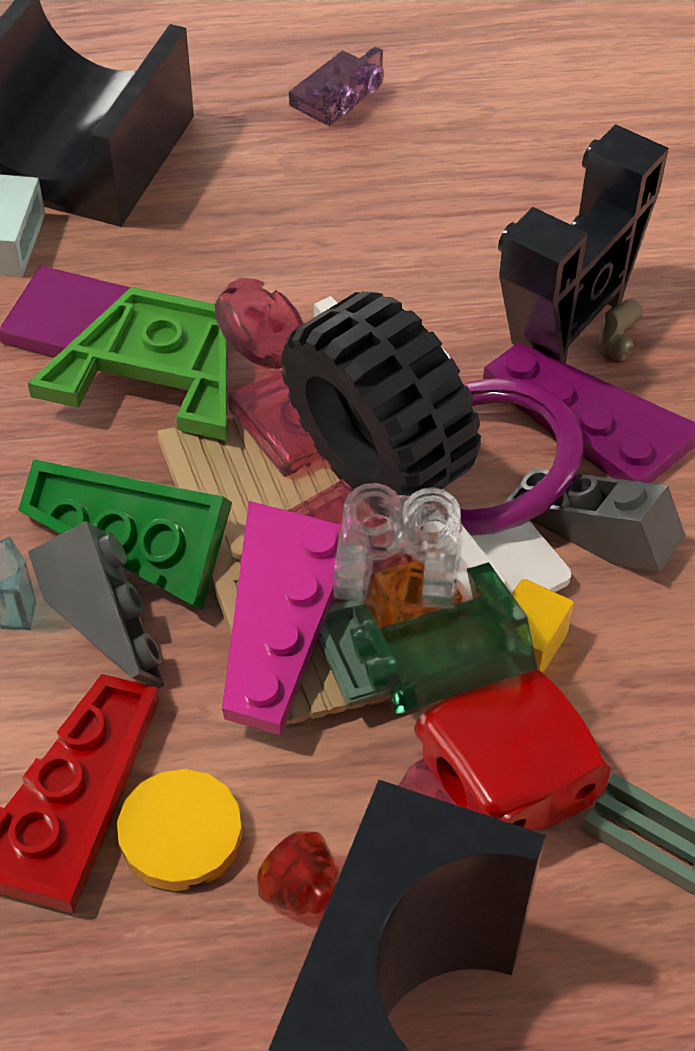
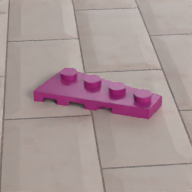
(277, 613)

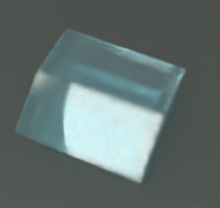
(16, 589)

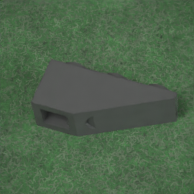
(613, 519)
(87, 586)

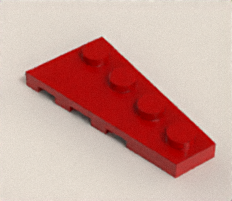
(70, 795)

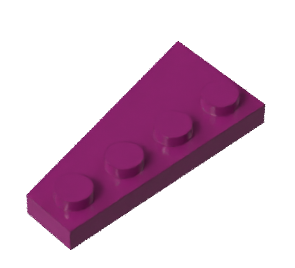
(620, 430)

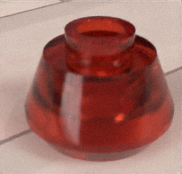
(298, 874)

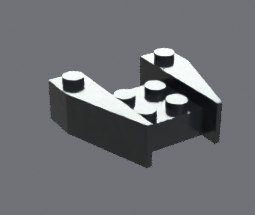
(565, 274)

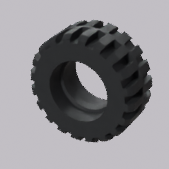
(381, 396)

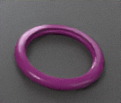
(560, 476)

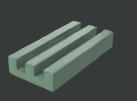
(654, 822)

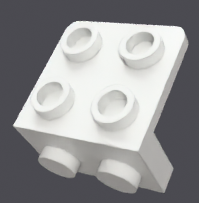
(513, 555)

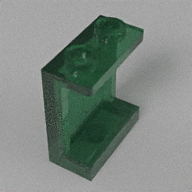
(447, 648)

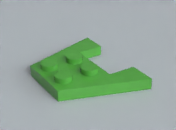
(153, 341)

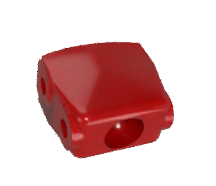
(514, 752)

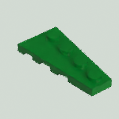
(164, 529)

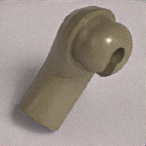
(614, 322)

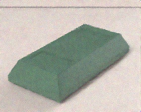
(341, 656)

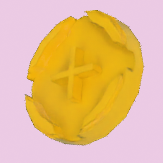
(179, 829)

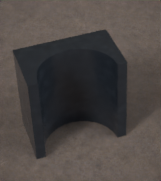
(86, 127)
(415, 900)

